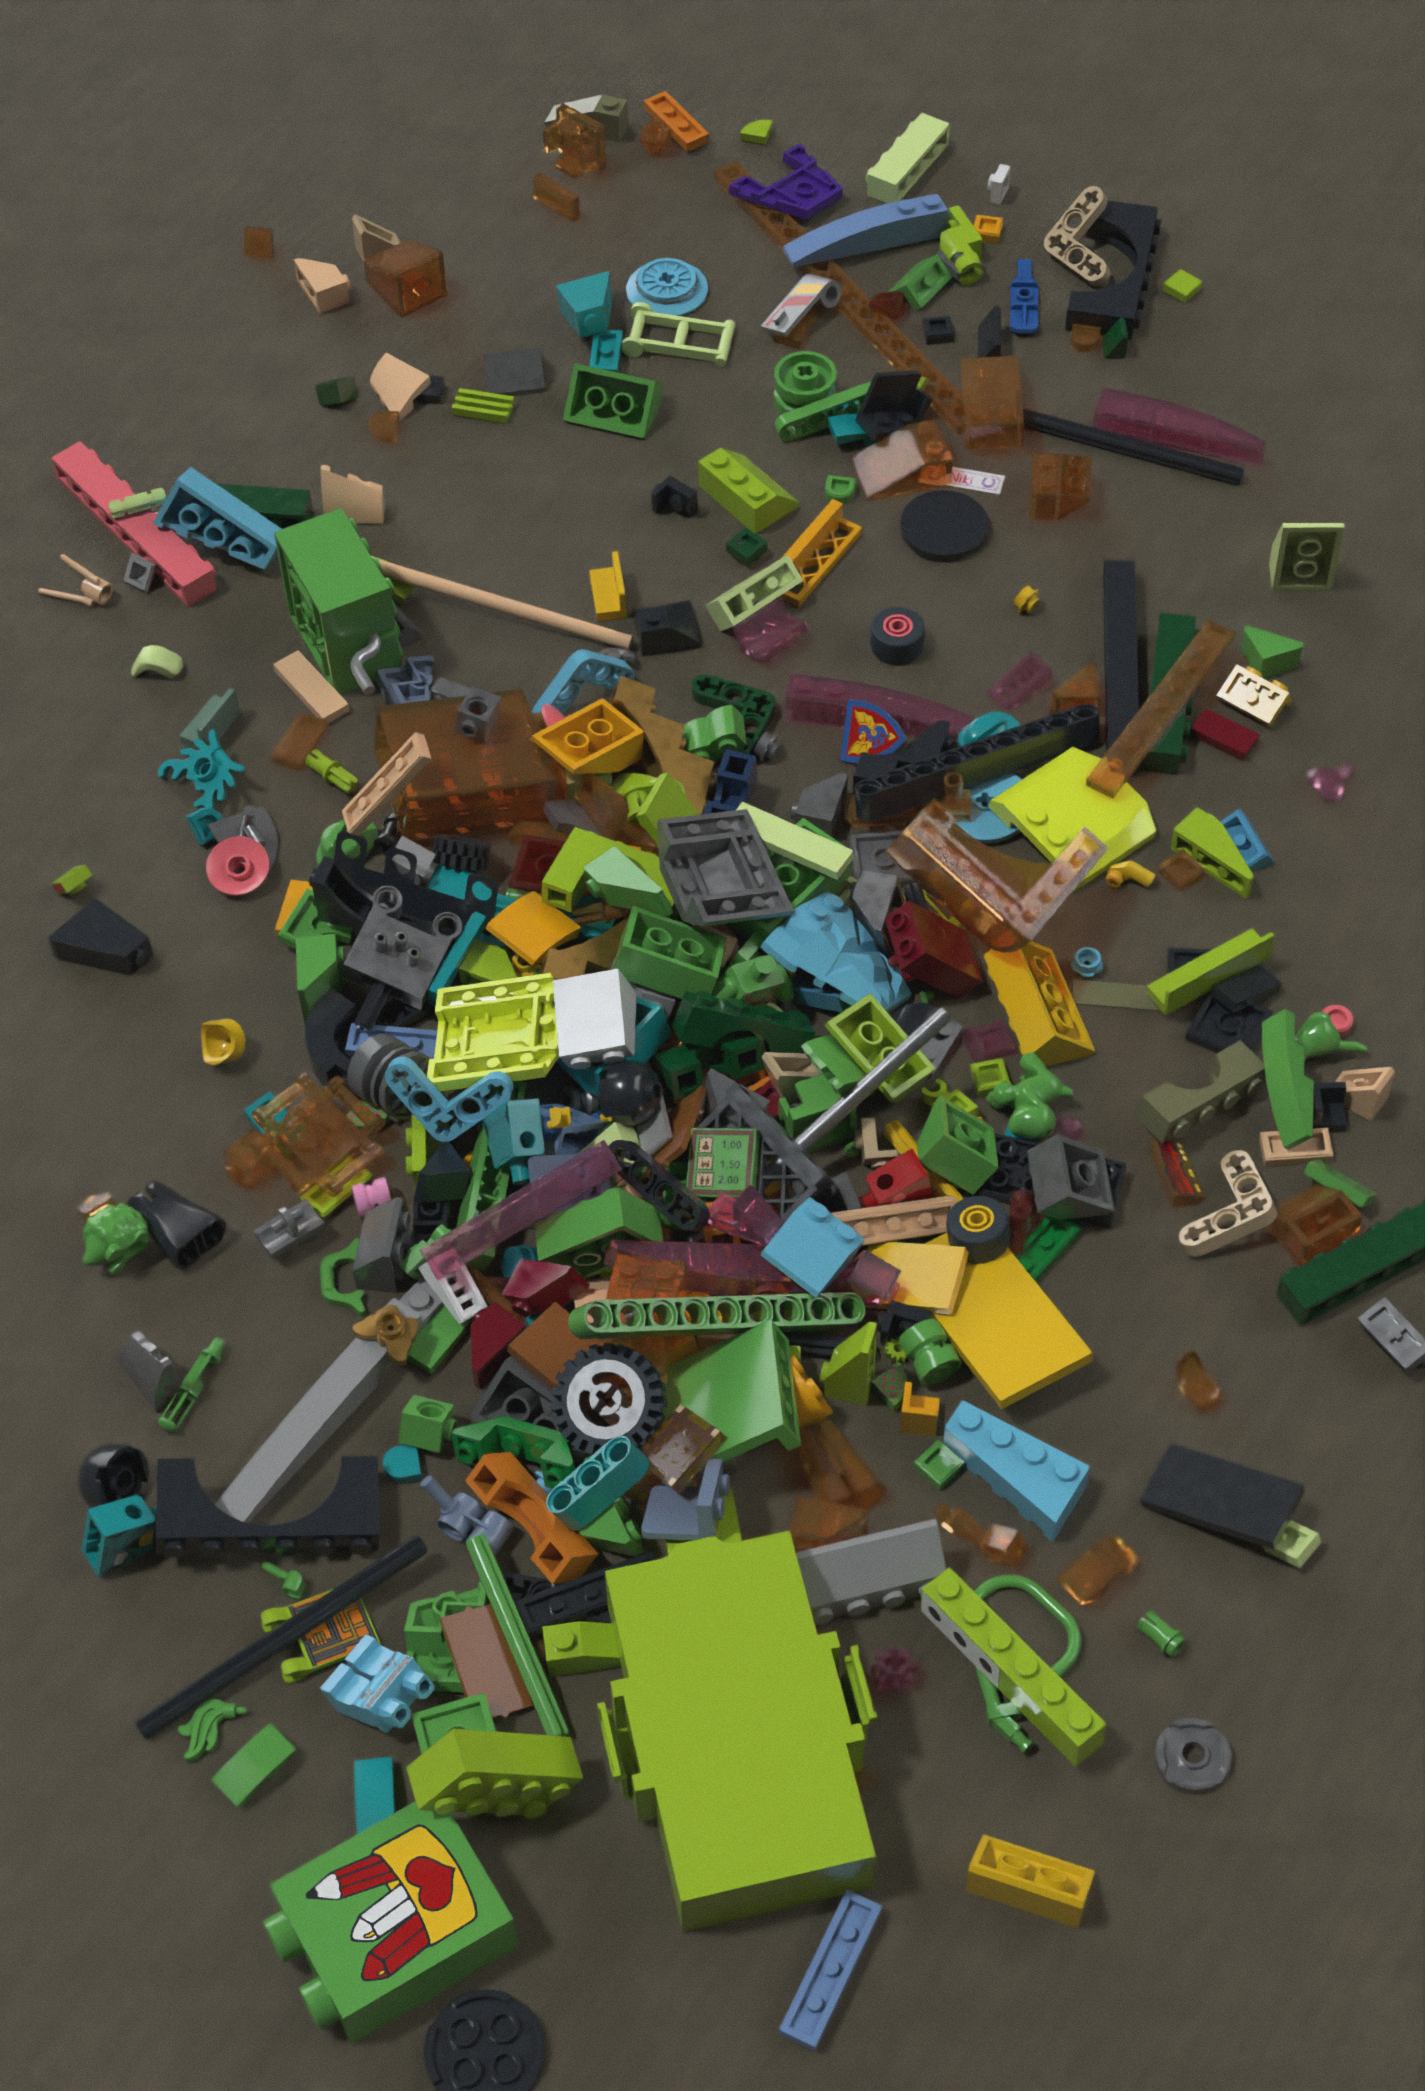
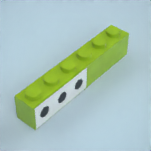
(1013, 1667)

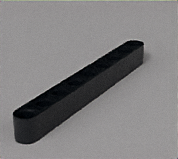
(1119, 647)
(977, 762)

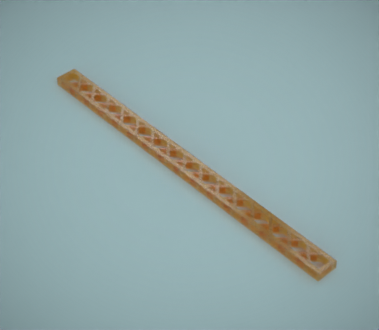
(853, 311)

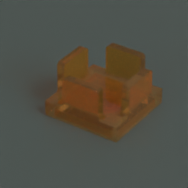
(579, 139)

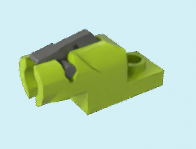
(961, 248)

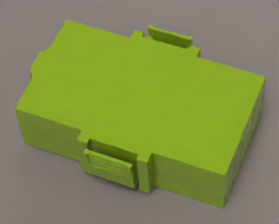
(738, 1729)

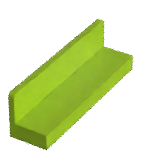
(1212, 967)

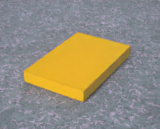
(927, 1276)

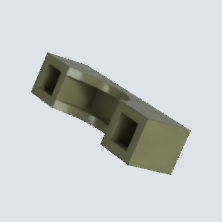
(1174, 1110)

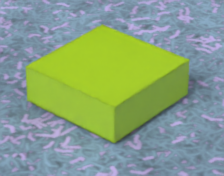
(1182, 285)
(988, 1075)

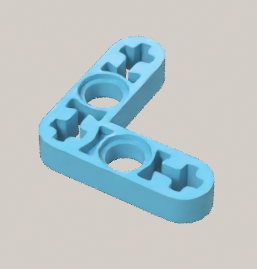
(576, 675)
(441, 1108)

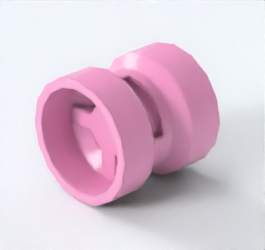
(370, 1196)

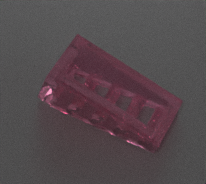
(1029, 663)

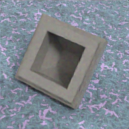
(139, 572)

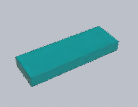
(456, 956)

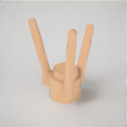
(93, 587)

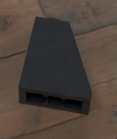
(101, 941)

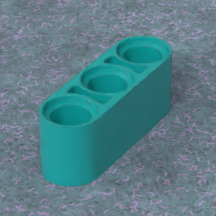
(597, 1483)

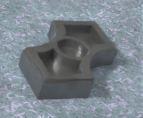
(566, 815)

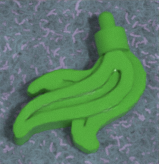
(204, 1724)

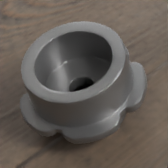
(766, 746)

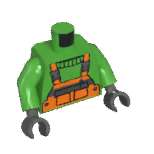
(757, 983)

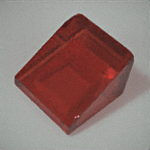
(889, 304)

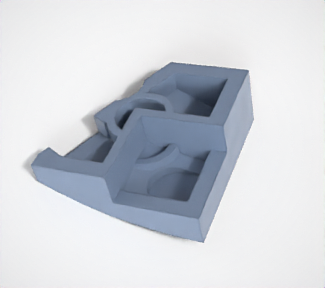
(407, 682)

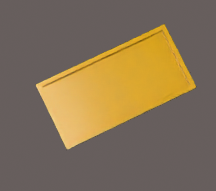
(1010, 1330)

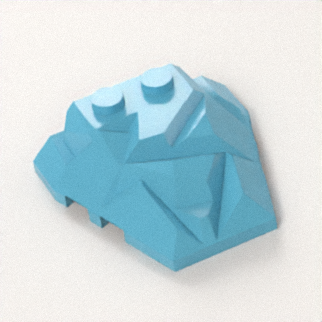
(836, 950)

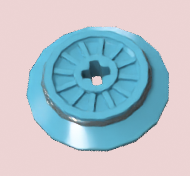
(668, 286)

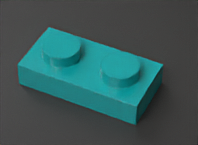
(606, 350)

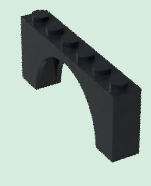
(1132, 232)
(194, 1525)

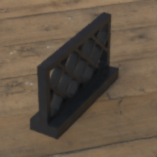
(781, 1143)

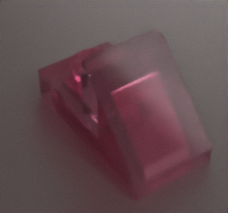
(745, 1217)

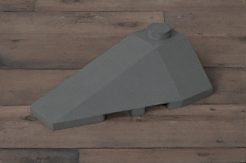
(525, 1397)

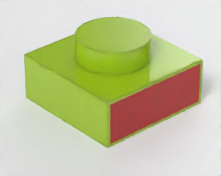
(72, 881)

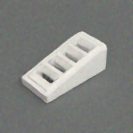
(447, 1296)

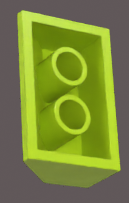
(744, 489)
(869, 1037)

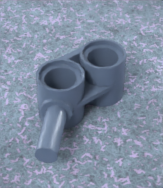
(463, 1518)

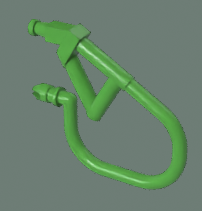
(1003, 1716)

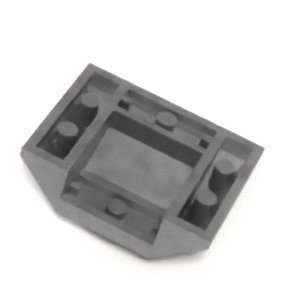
(719, 869)

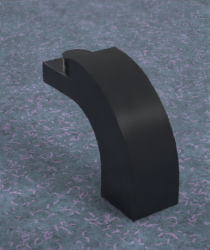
(324, 1031)

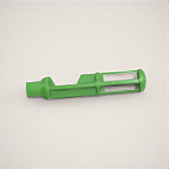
(192, 1384)

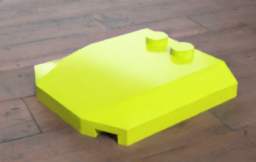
(1057, 804)
(494, 1028)

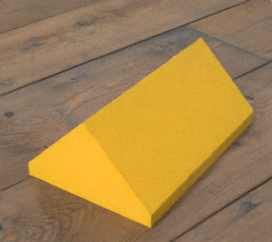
(1029, 1880)

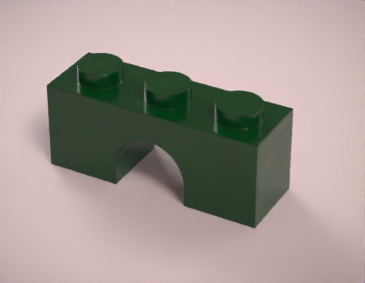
(683, 1067)

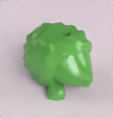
(114, 1237)

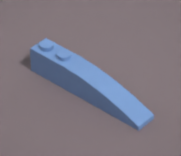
(871, 230)

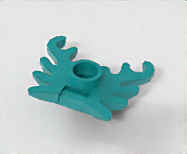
(207, 767)

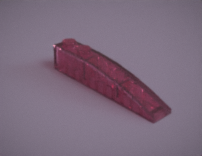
(1175, 427)
(826, 699)
(521, 1210)
(715, 1267)

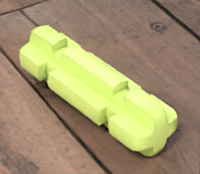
(137, 503)

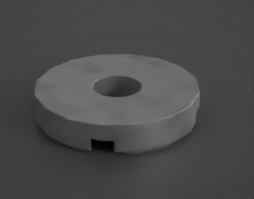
(1187, 1776)

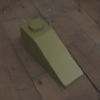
(605, 109)

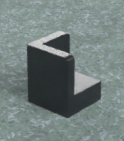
(1329, 1106)

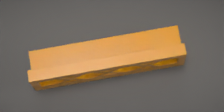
(816, 537)

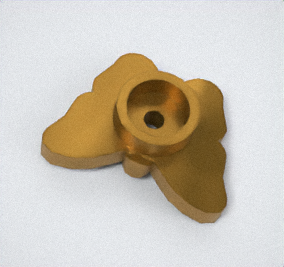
(397, 1341)

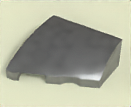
(147, 1369)

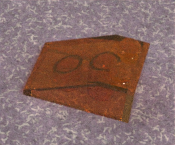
(905, 462)

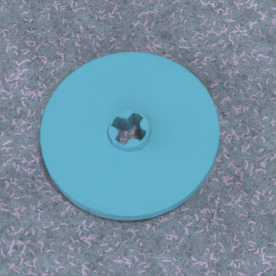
(984, 823)

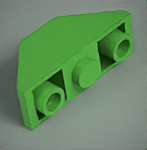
(614, 1530)

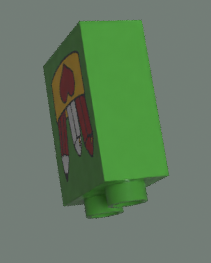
(389, 1920)

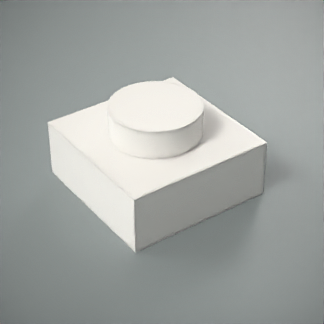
(999, 183)

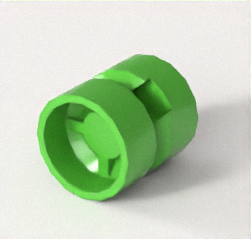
(928, 1349)

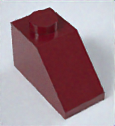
(540, 1284)
(490, 1336)

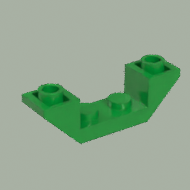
(519, 1438)

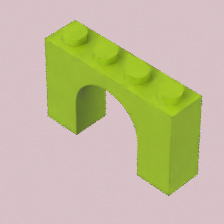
(566, 877)

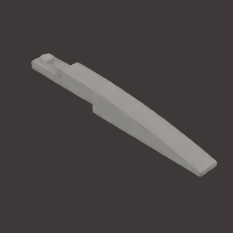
(320, 1412)

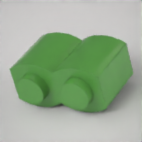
(715, 733)

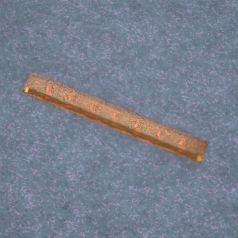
(1160, 709)

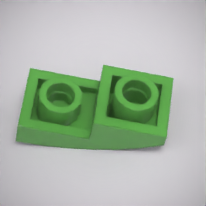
(254, 1764)

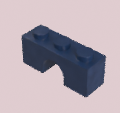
(734, 782)

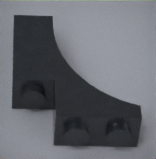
(345, 903)

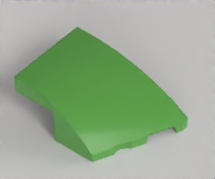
(834, 1063)
(426, 1638)

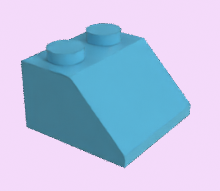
(813, 1247)

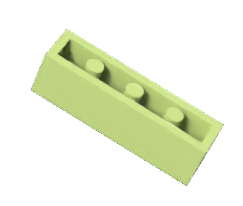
(907, 159)

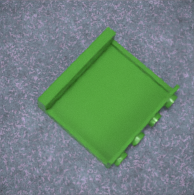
(740, 1389)

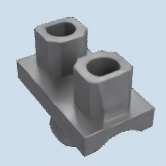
(289, 1229)

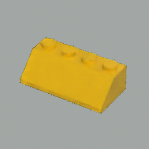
(1039, 1004)

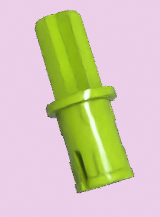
(332, 771)

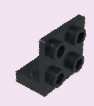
(887, 402)

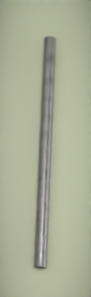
(858, 1092)

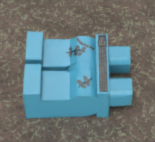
(377, 1685)

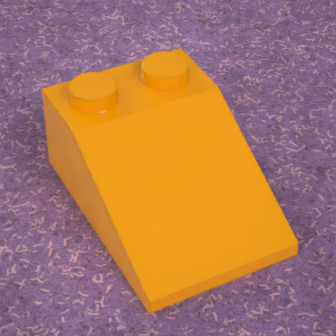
(593, 740)

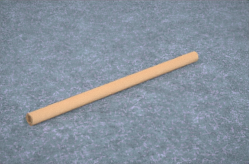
(507, 605)

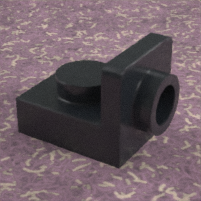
(675, 494)
(899, 1317)

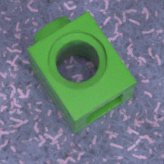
(427, 1423)

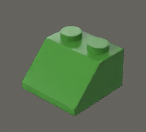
(318, 969)
(957, 1146)

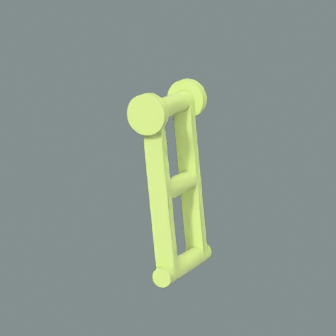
(643, 313)

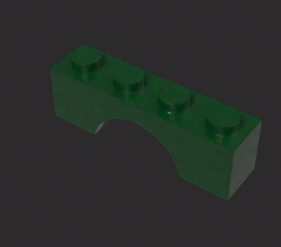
(706, 1019)

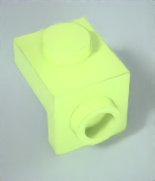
(1296, 1544)

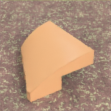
(397, 384)
(356, 497)

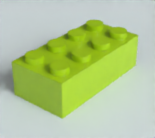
(494, 1773)

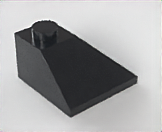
(666, 628)

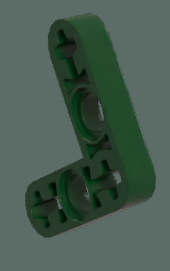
(747, 705)

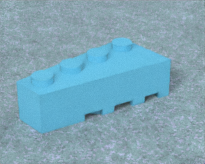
(219, 519)
(1018, 1467)

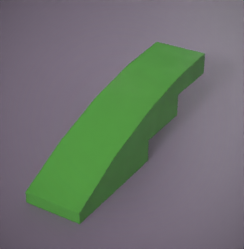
(1287, 1086)

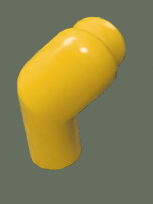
(1126, 871)

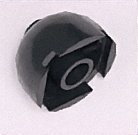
(629, 1093)
(112, 1474)

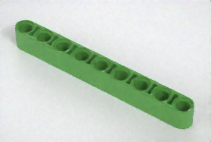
(705, 1319)

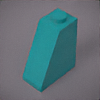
(587, 303)

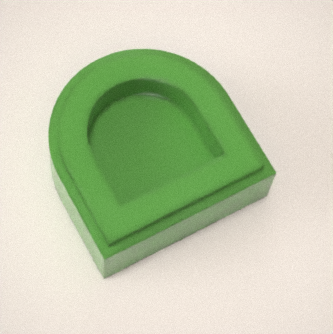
(840, 488)

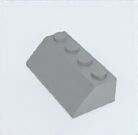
(871, 1570)

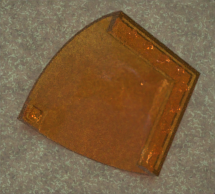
(986, 891)

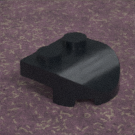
(913, 1016)

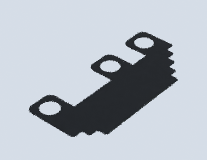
(416, 899)

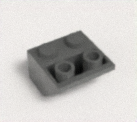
(383, 1247)

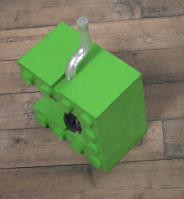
(339, 600)

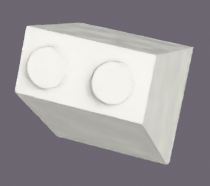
(595, 1018)

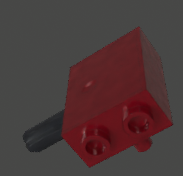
(931, 947)

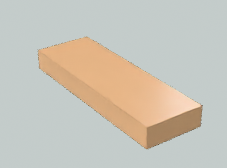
(311, 687)

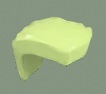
(158, 660)

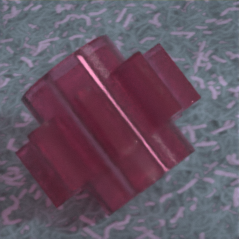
(894, 1658)

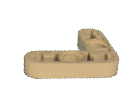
(1070, 236)
(1246, 1205)

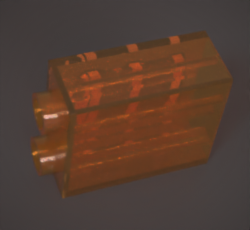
(467, 781)

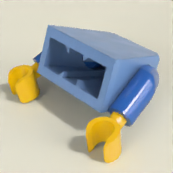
(569, 1130)

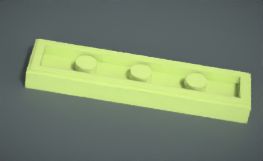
(800, 843)

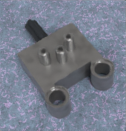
(396, 957)

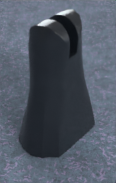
(178, 1224)

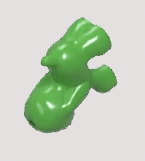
(1029, 1099)

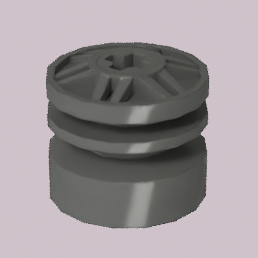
(368, 1072)

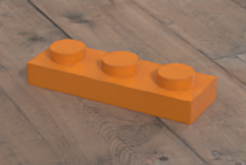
(683, 126)

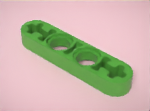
(825, 406)

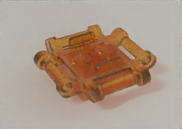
(317, 1135)

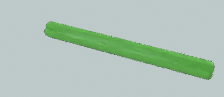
(516, 1636)

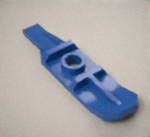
(1024, 308)

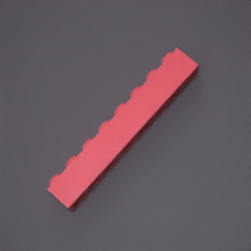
(96, 486)

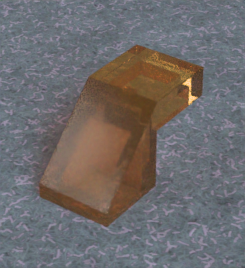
(1097, 1569)

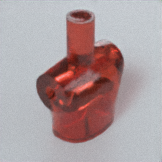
(1021, 1219)

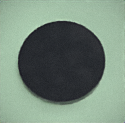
(944, 525)
(484, 2044)

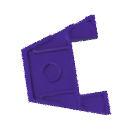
(799, 193)

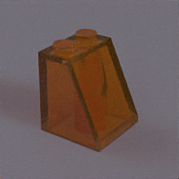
(407, 276)

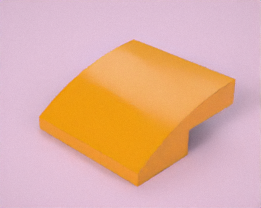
(532, 927)

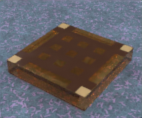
(681, 1448)

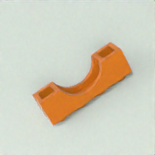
(510, 1488)

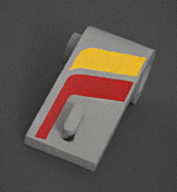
(800, 300)

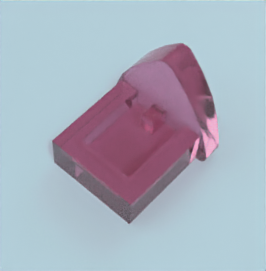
(988, 1041)

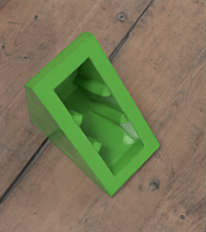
(1270, 652)

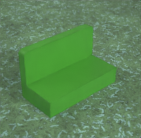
(923, 281)

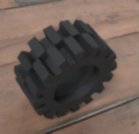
(461, 852)

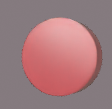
(1340, 1018)

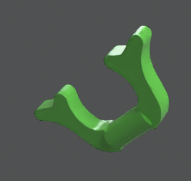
(328, 1290)

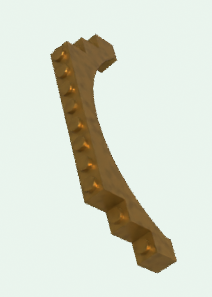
(661, 754)

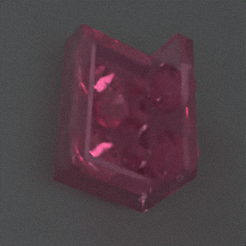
(768, 631)

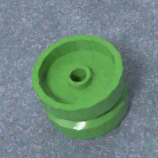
(802, 380)

